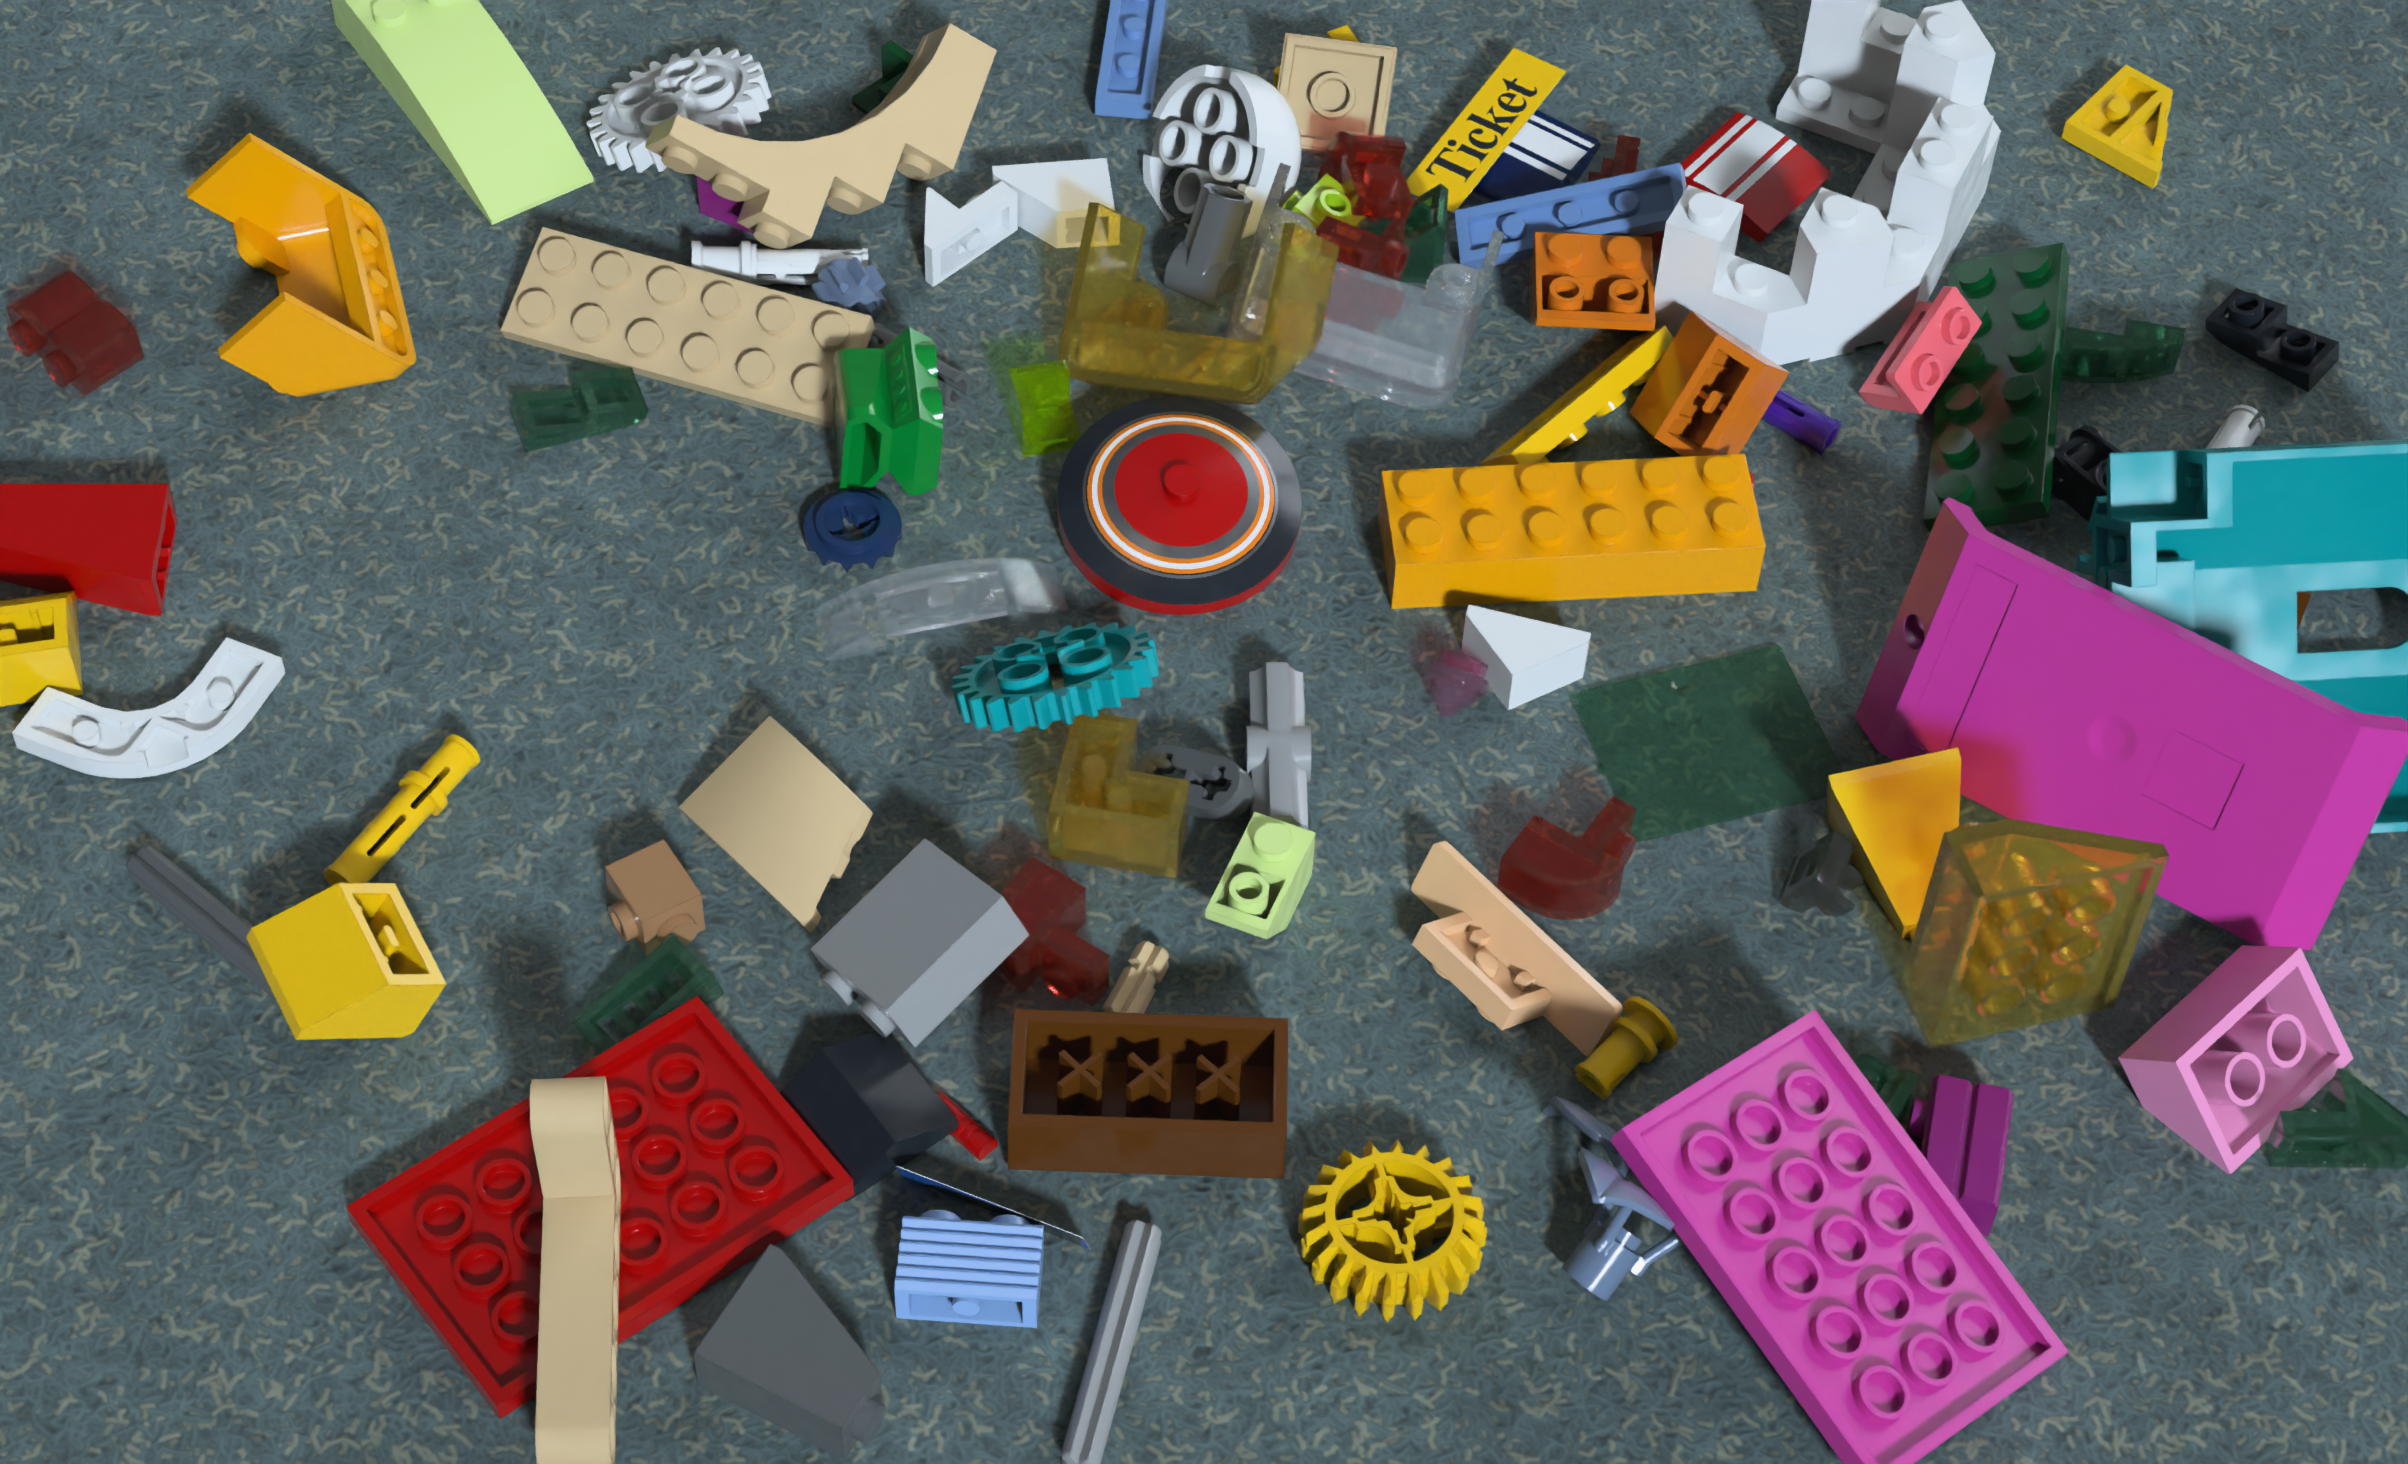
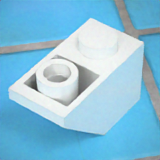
(1057, 196)

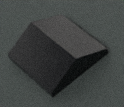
(869, 1107)

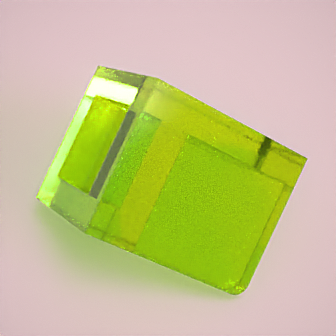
(1042, 408)

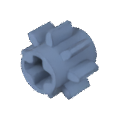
(851, 287)

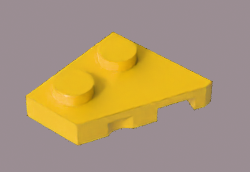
(2125, 125)

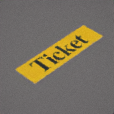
(1485, 127)

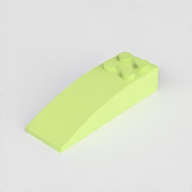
(467, 99)

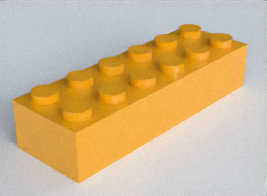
(1569, 531)

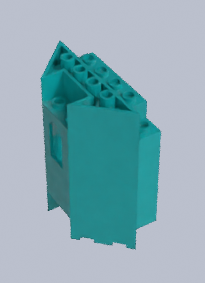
(2239, 531)

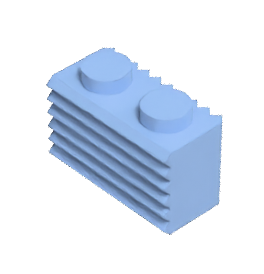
(969, 1270)

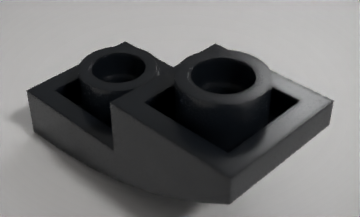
(2261, 333)

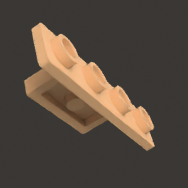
(1503, 956)

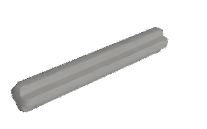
(1112, 1344)

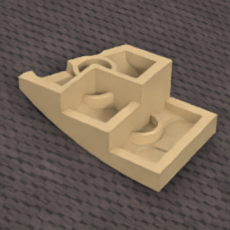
(781, 818)

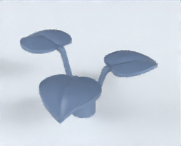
(1609, 1245)

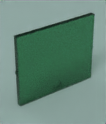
(1707, 742)

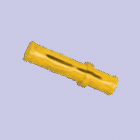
(450, 766)

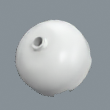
(1223, 132)

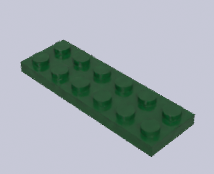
(2003, 392)

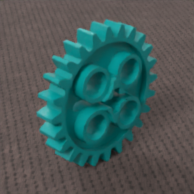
(1016, 685)

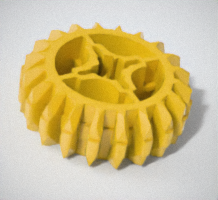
(1365, 1251)

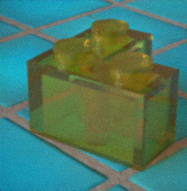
(1109, 811)

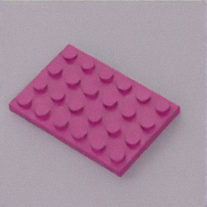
(1839, 1247)

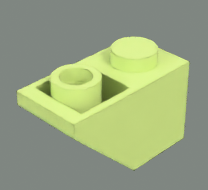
(1264, 877)

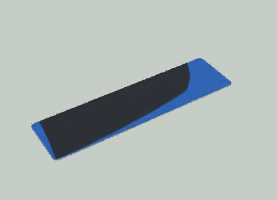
(989, 1205)

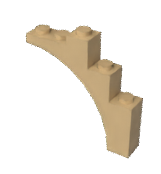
(787, 182)

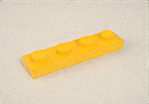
(1593, 395)

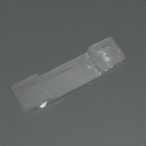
(938, 598)

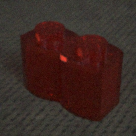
(73, 332)

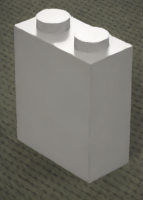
(918, 944)

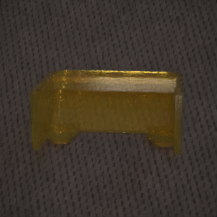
(1119, 331)

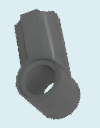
(1205, 260)

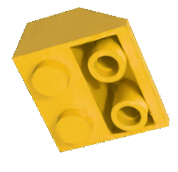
(39, 647)
(348, 964)

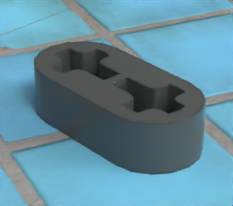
(1203, 769)

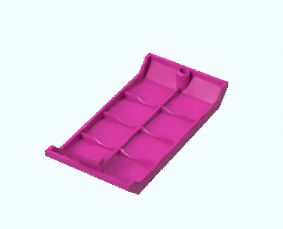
(2131, 730)

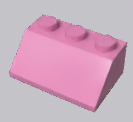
(2238, 1053)

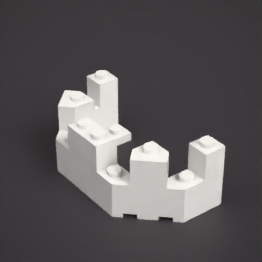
(1864, 260)

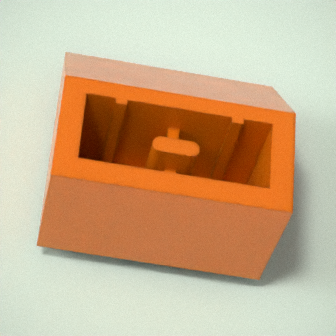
(1592, 281)
(1707, 391)

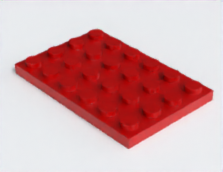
(706, 1185)

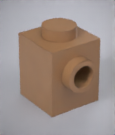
(653, 898)

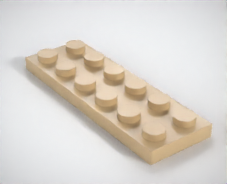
(683, 325)

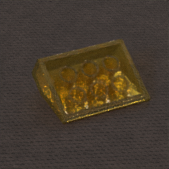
(2026, 927)

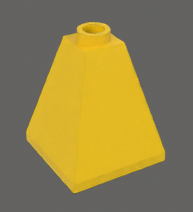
(1897, 825)

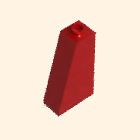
(91, 539)

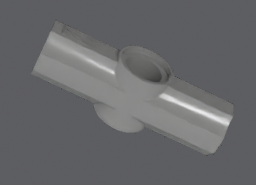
(1278, 744)

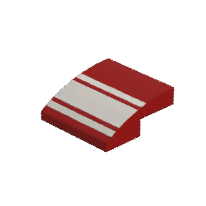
(1757, 169)

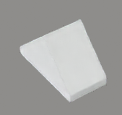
(1523, 654)

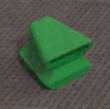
(888, 414)

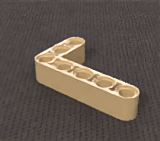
(578, 1270)

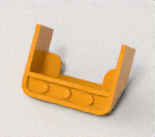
(334, 269)

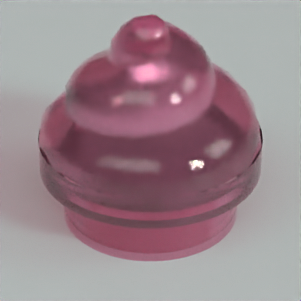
(1455, 692)

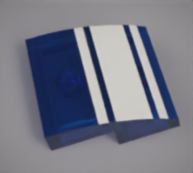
(1539, 159)

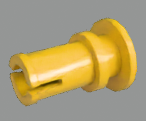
(1631, 1042)

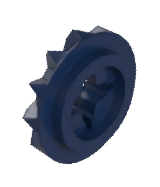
(865, 511)

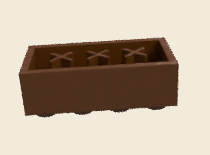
(1148, 1093)

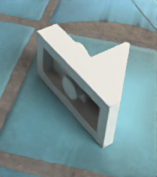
(961, 235)

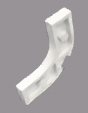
(159, 738)

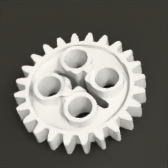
(708, 89)

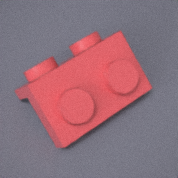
(1922, 353)

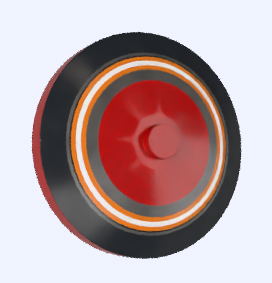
(1178, 506)

